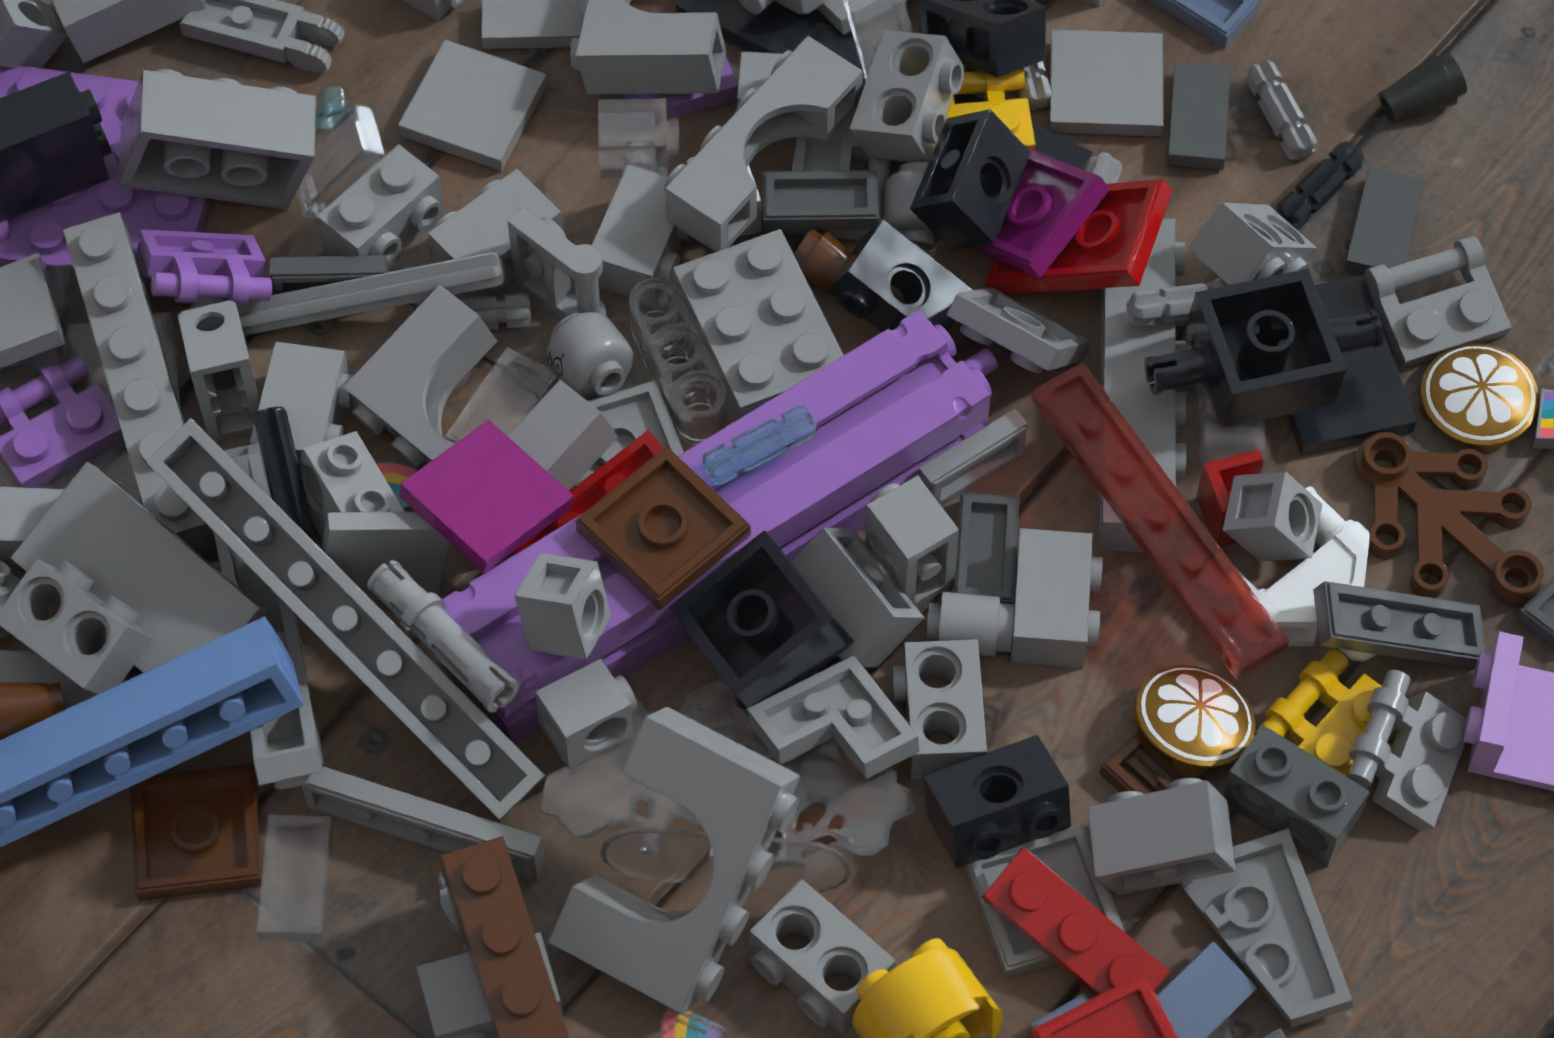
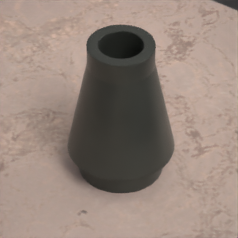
(1426, 88)

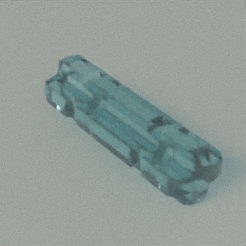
(759, 445)

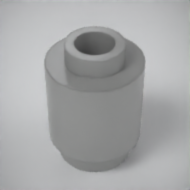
(972, 617)

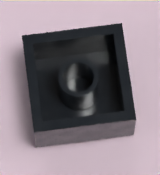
(760, 622)

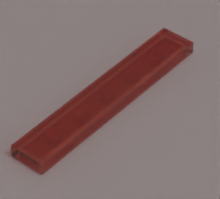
(1160, 520)

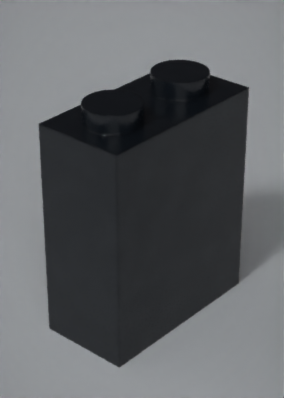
(49, 145)

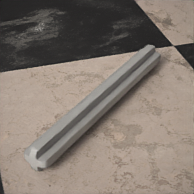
(371, 293)

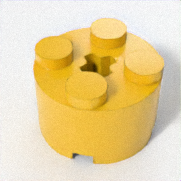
(926, 998)

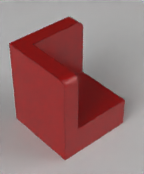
(1216, 489)

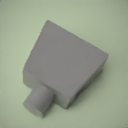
(215, 344)

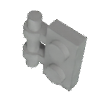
(1422, 757)

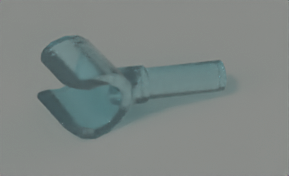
(331, 107)

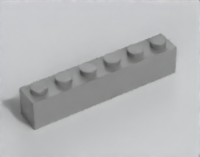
(1124, 378)

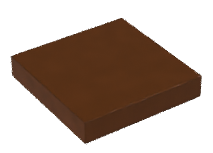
(663, 528)
(196, 832)

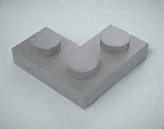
(837, 705)

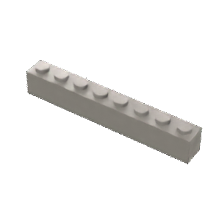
(345, 619)

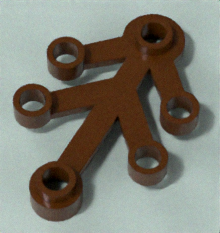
(1444, 511)

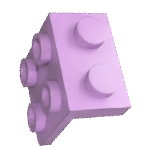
(1514, 718)

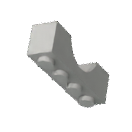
(804, 97)

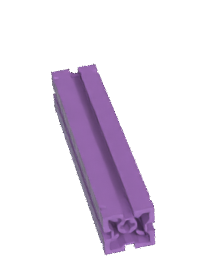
(876, 423)

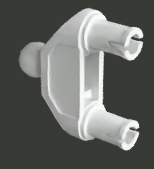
(1338, 560)

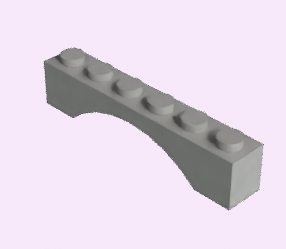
(133, 364)

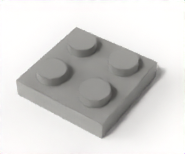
(1032, 337)

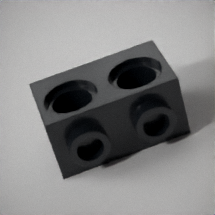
(989, 33)

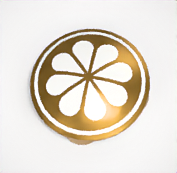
(1479, 396)
(1194, 717)

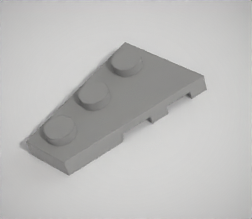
(1275, 928)

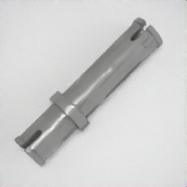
(424, 618)

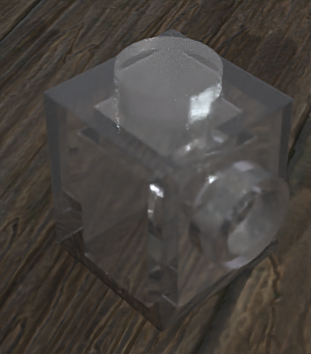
(635, 135)

